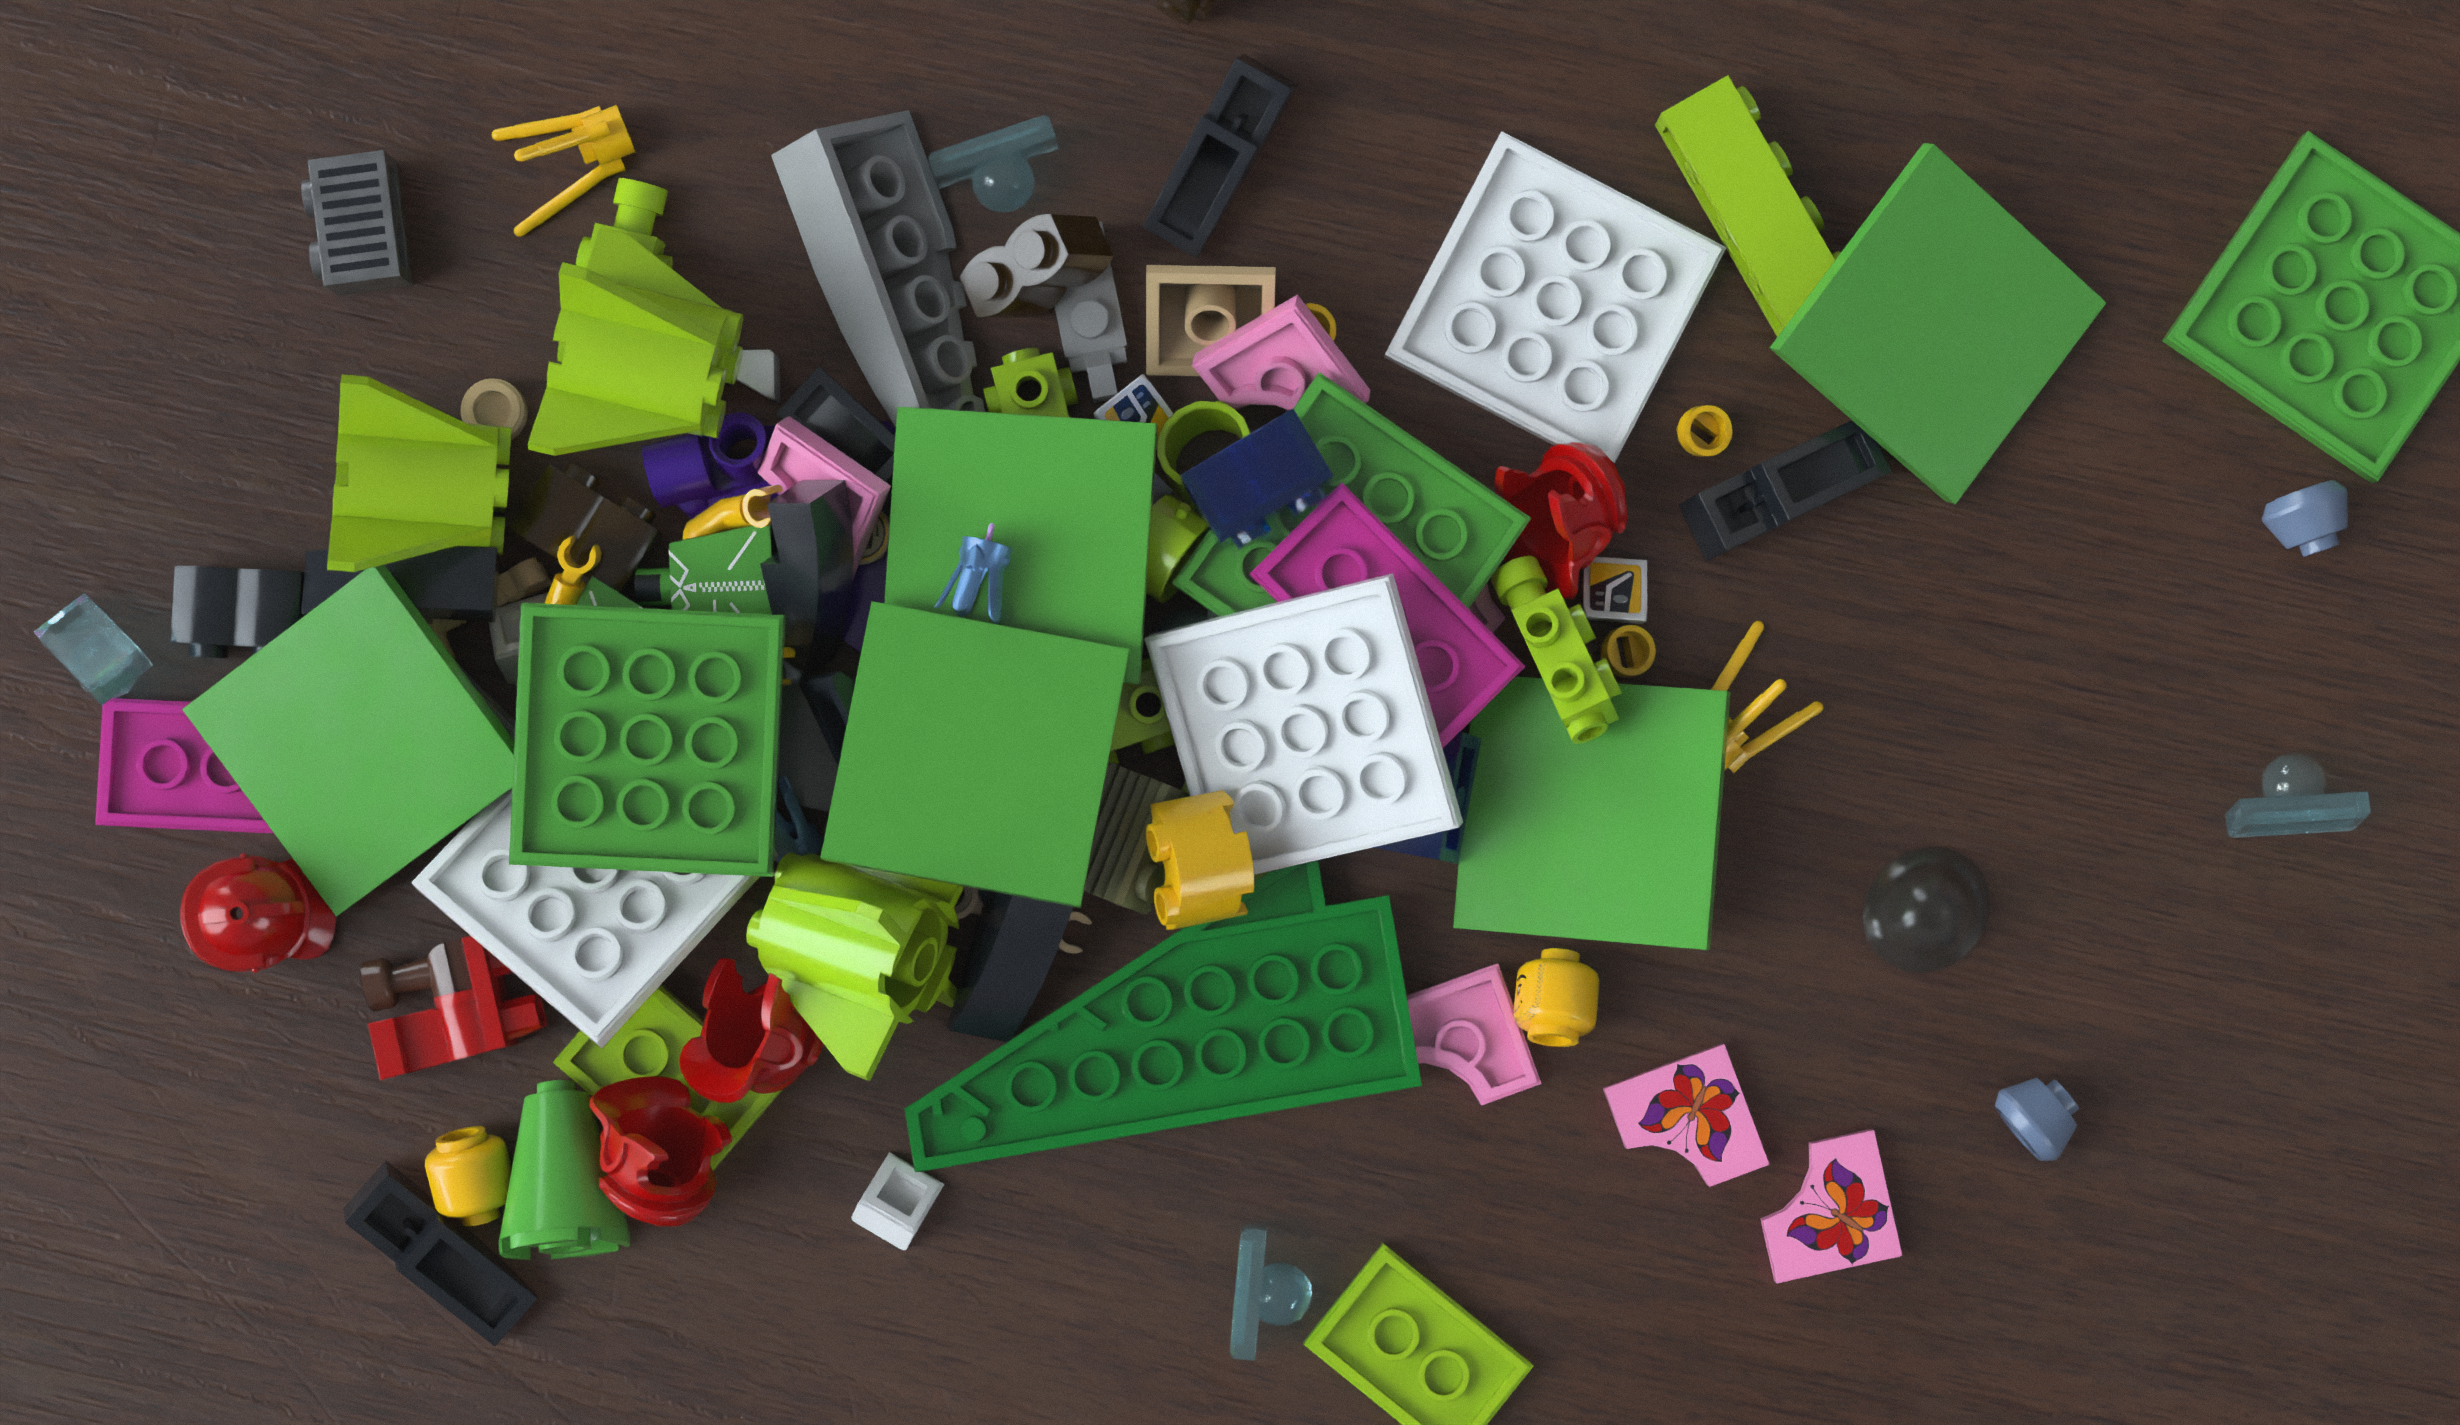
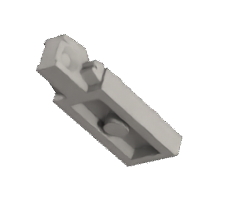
(1093, 332)

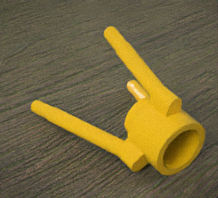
(599, 136)
(1738, 755)

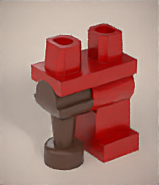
(469, 1014)

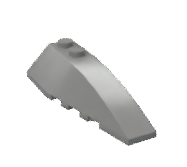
(884, 258)

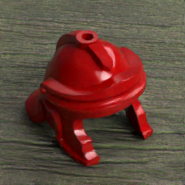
(1573, 510)
(279, 917)
(747, 1039)
(656, 1150)

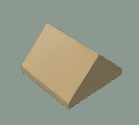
(1198, 307)

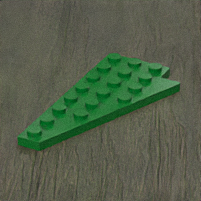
(1196, 1031)

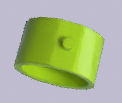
(1188, 423)
(1173, 539)

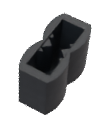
(232, 608)

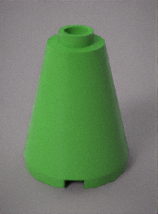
(555, 1181)

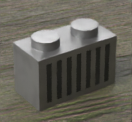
(357, 223)

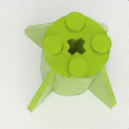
(635, 352)
(412, 479)
(856, 951)

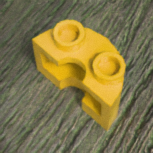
(1202, 860)

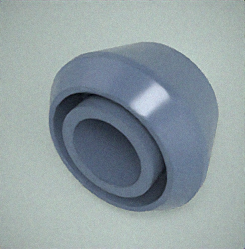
(2309, 517)
(2039, 1116)

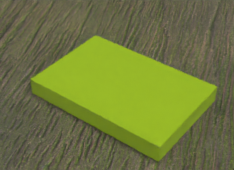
(652, 1047)
(1416, 1348)

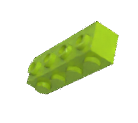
(1749, 196)

